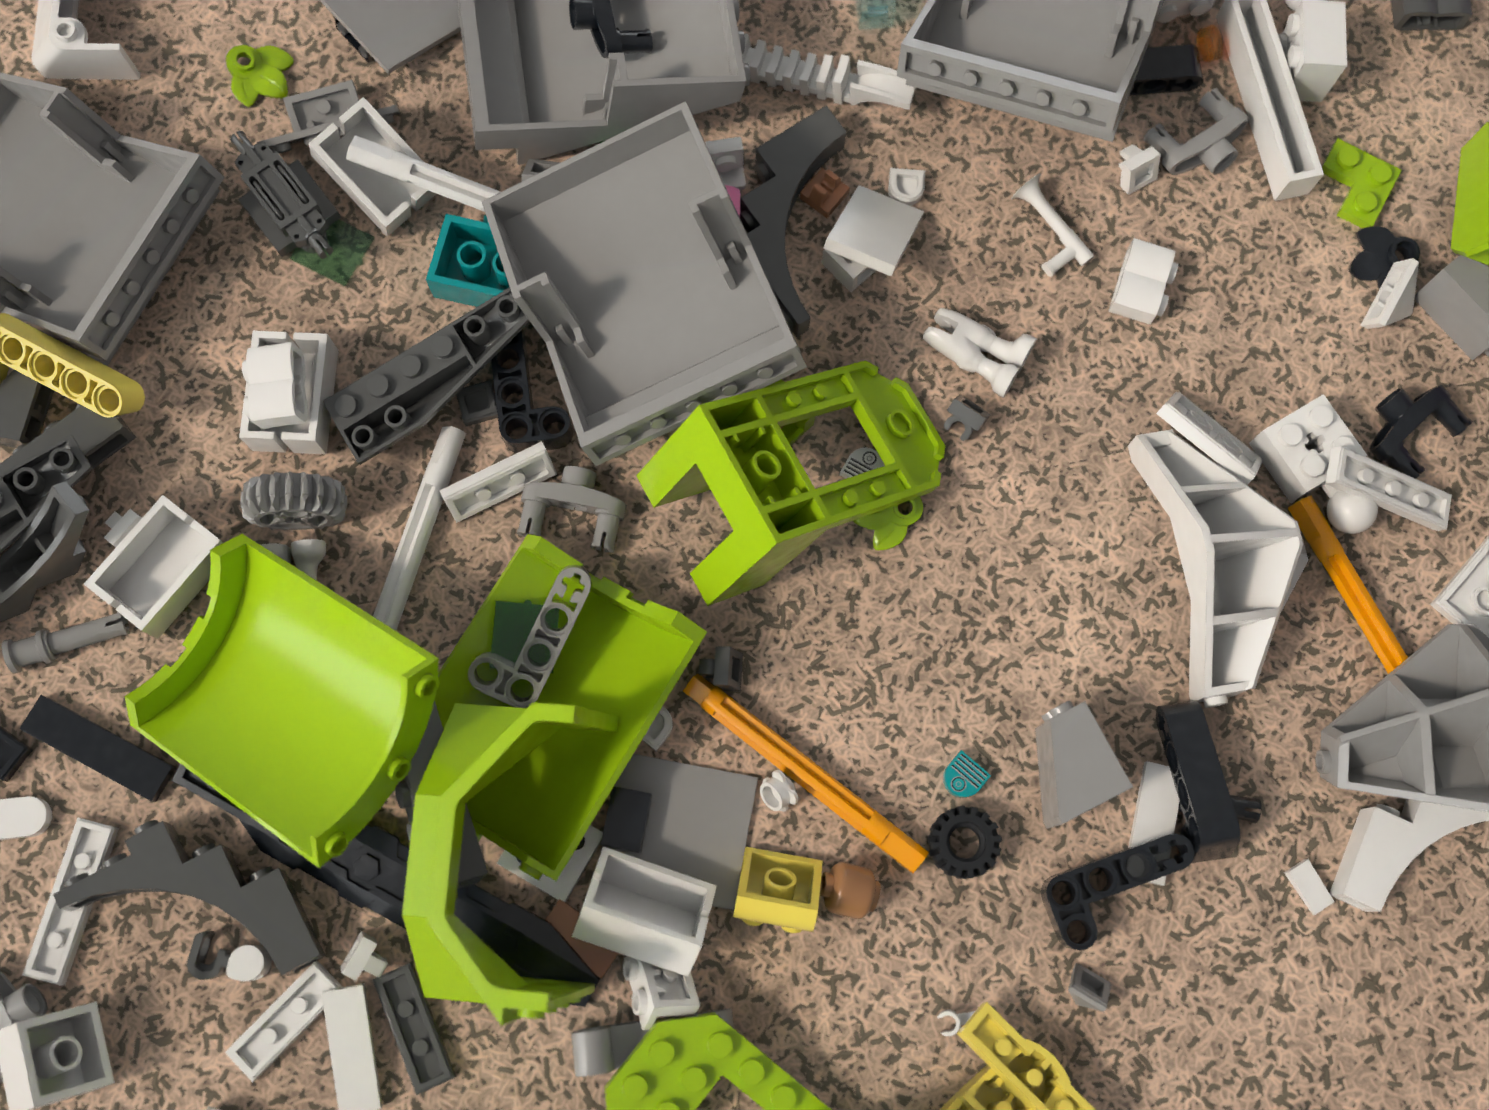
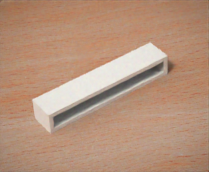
(1269, 98)

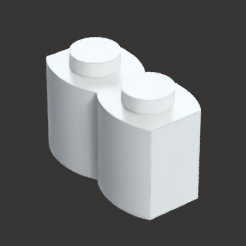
(1143, 281)
(275, 385)

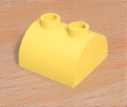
(778, 890)

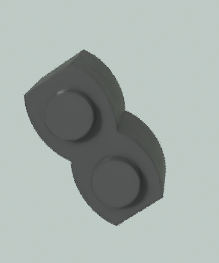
(1430, 14)

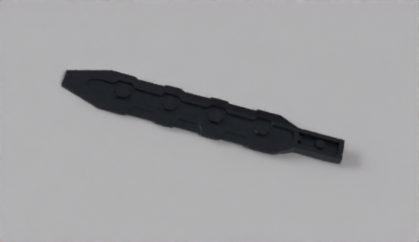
(374, 877)

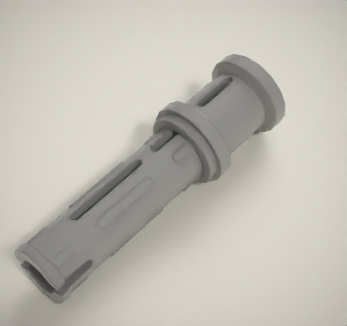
(47, 645)

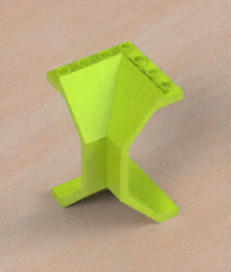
(471, 754)

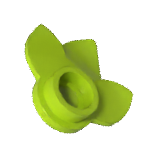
(261, 75)
(891, 525)

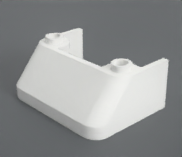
(63, 49)

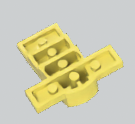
(1016, 1072)

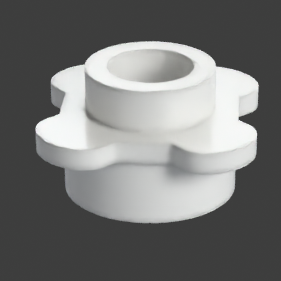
(778, 792)

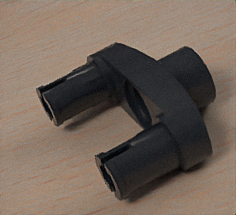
(599, 18)
(1404, 416)

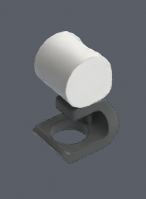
(243, 964)

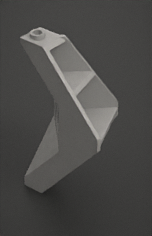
(1419, 727)

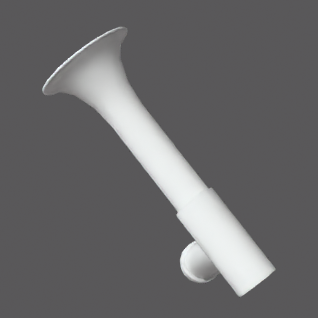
(1074, 245)

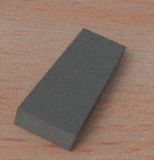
(414, 1028)

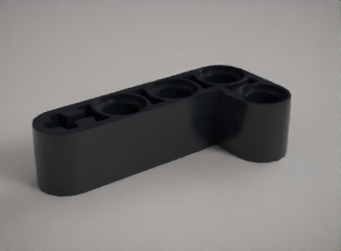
(1169, 70)
(523, 413)
(1198, 781)
(1117, 881)

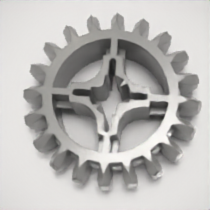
(293, 501)

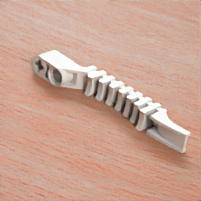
(870, 83)

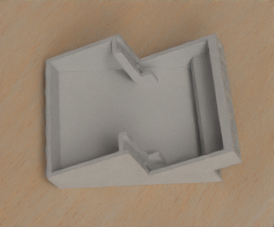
(1033, 57)
(552, 91)
(88, 216)
(641, 283)

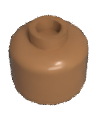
(850, 890)

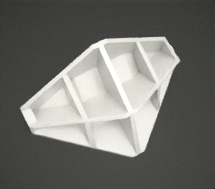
(1235, 557)

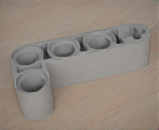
(541, 633)
(607, 1047)

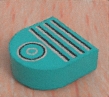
(964, 776)

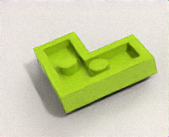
(1368, 178)

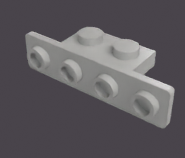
(316, 110)

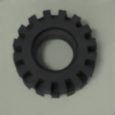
(983, 828)

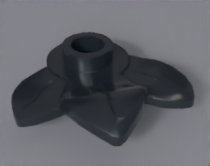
(1379, 253)

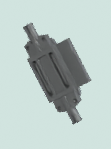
(284, 200)

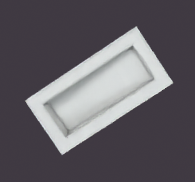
(1309, 886)

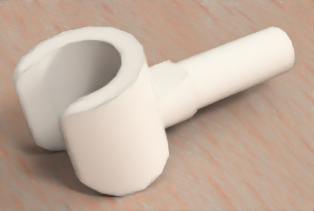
(960, 1019)

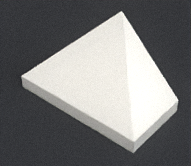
(1395, 296)

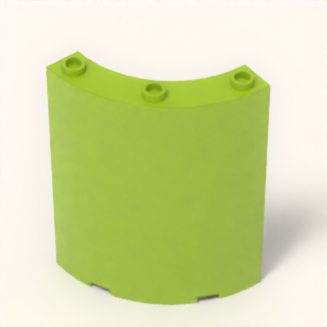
(614, 661)
(290, 701)

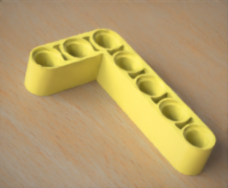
(66, 370)

